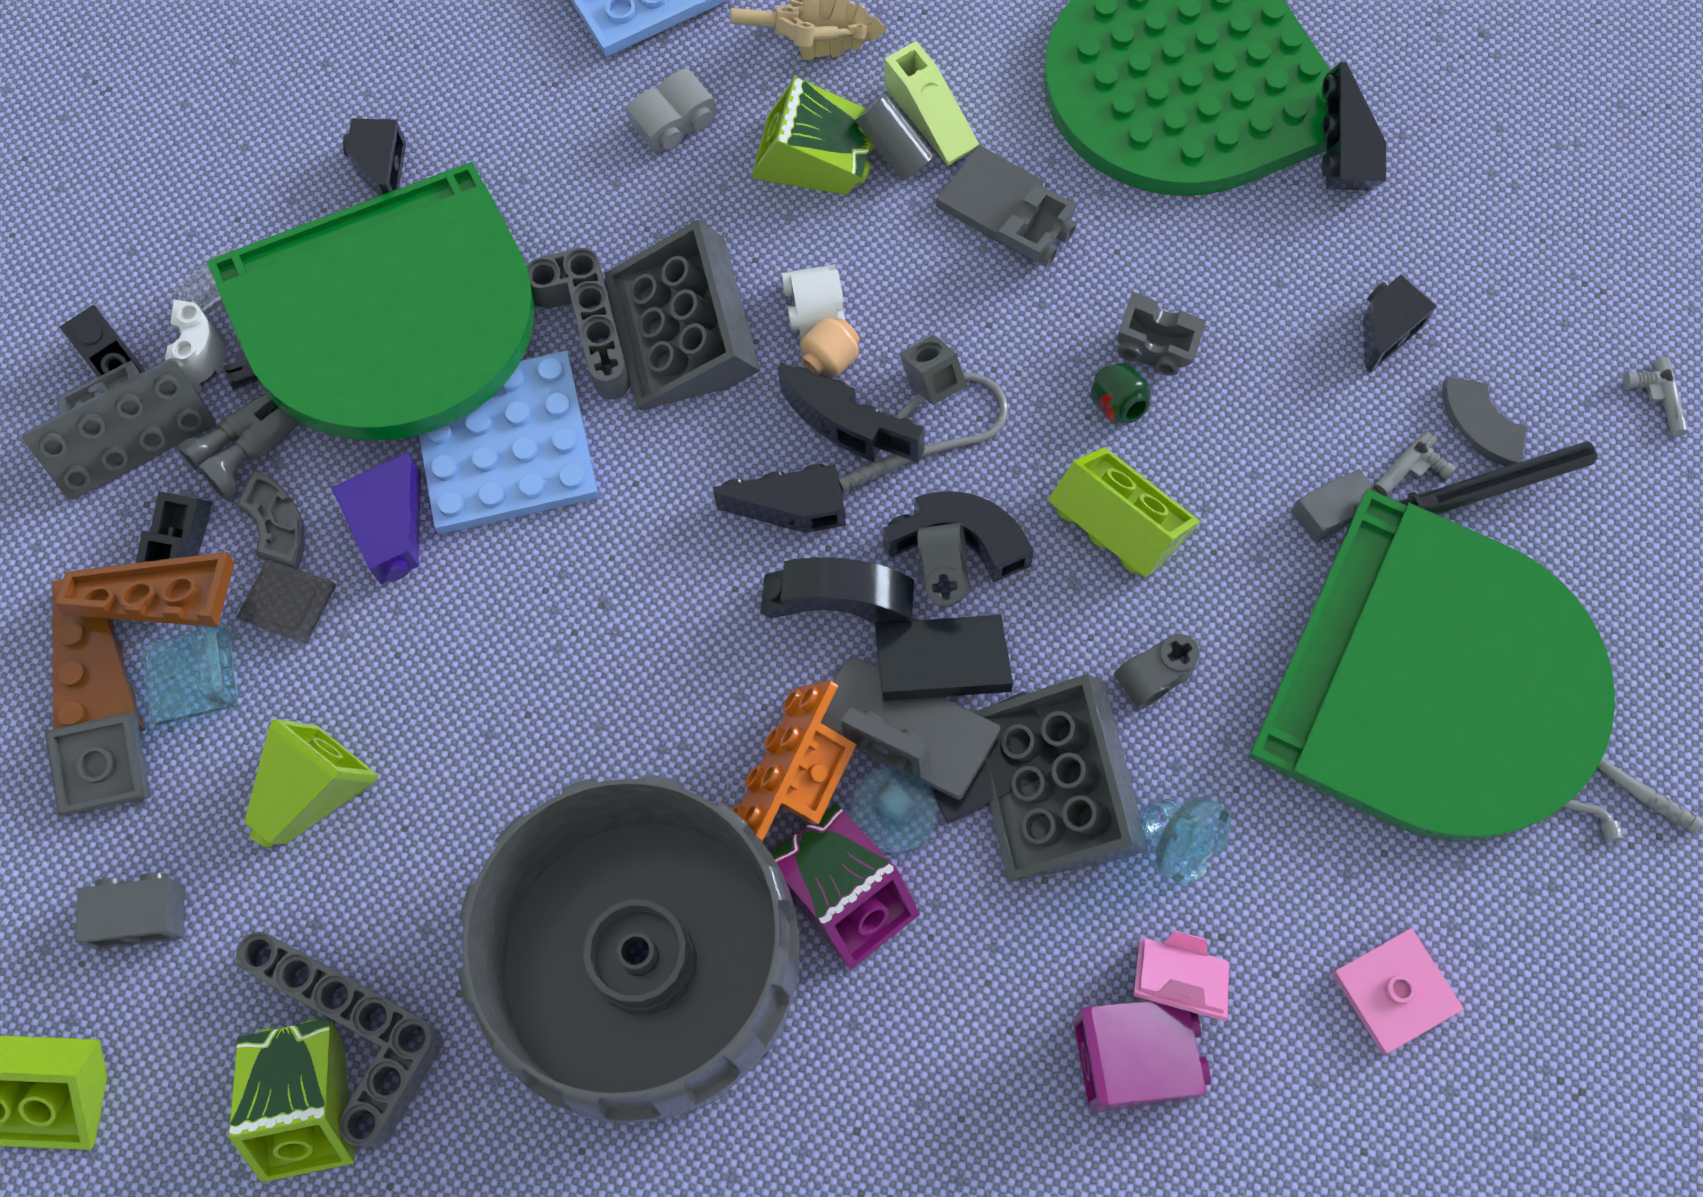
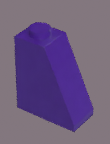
(385, 516)

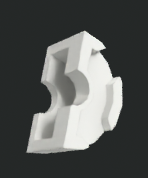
(815, 296)
(199, 347)

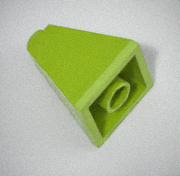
(301, 781)

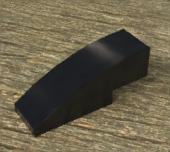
(175, 528)

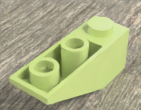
(928, 102)

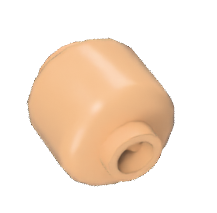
(829, 347)

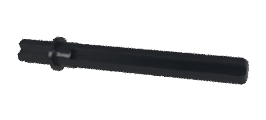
(1505, 479)

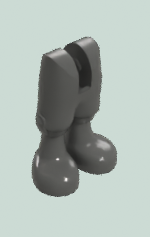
(255, 431)

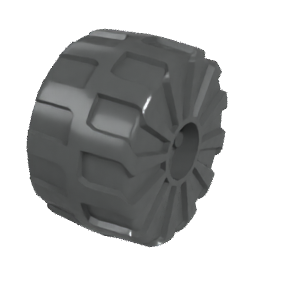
(554, 936)

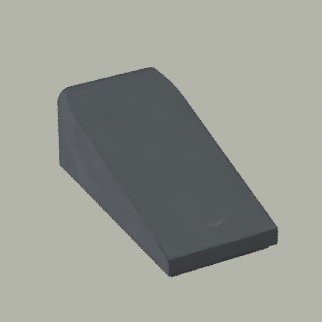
(1331, 505)

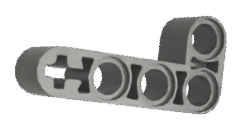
(594, 323)

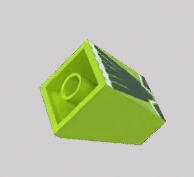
(813, 141)
(290, 1100)

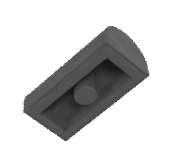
(894, 137)

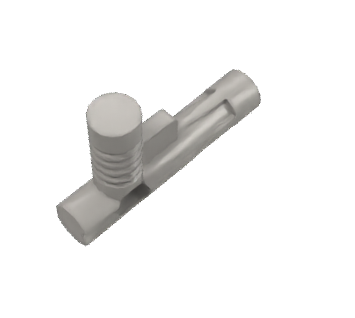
(1661, 391)
(1416, 464)

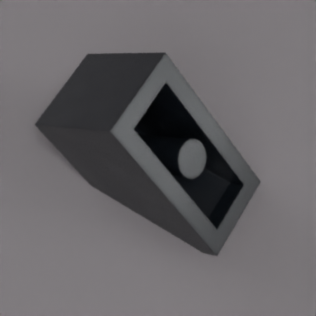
(376, 152)
(1393, 319)

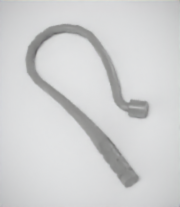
(892, 462)
(1663, 805)

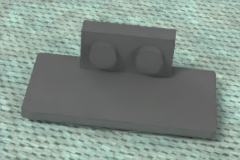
(117, 425)
(915, 736)

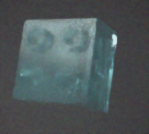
(190, 675)

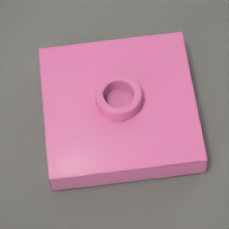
(1397, 991)

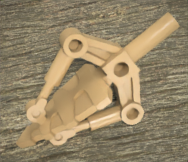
(816, 25)

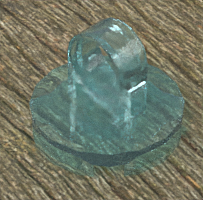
(894, 811)
(1188, 837)

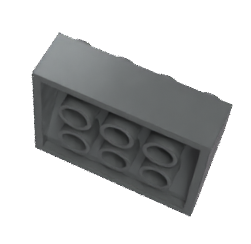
(681, 318)
(1081, 809)

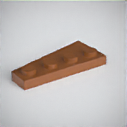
(158, 591)
(87, 670)

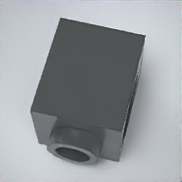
(933, 369)

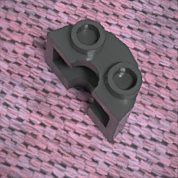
(1039, 225)
(1158, 336)

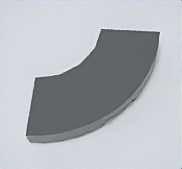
(1479, 421)
(276, 518)

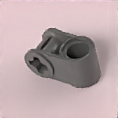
(943, 553)
(1153, 674)

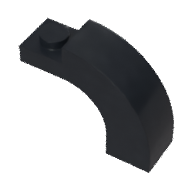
(985, 525)
(841, 586)

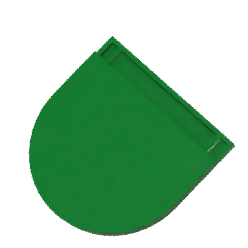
(1185, 91)
(384, 310)
(1441, 682)

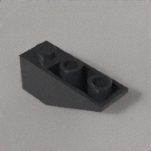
(1353, 139)
(98, 341)
(794, 500)

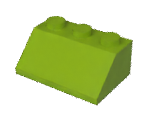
(1122, 511)
(50, 1092)

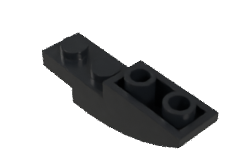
(833, 412)

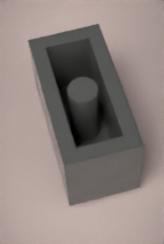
(130, 912)

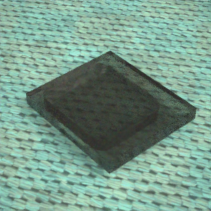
(286, 601)

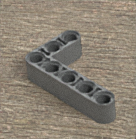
(355, 1015)

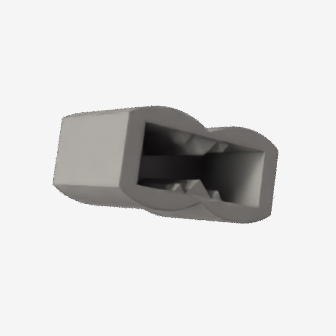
(671, 110)

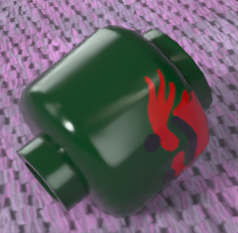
(1120, 393)

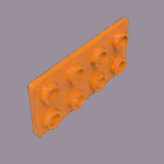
(799, 764)

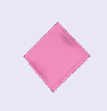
(1182, 975)

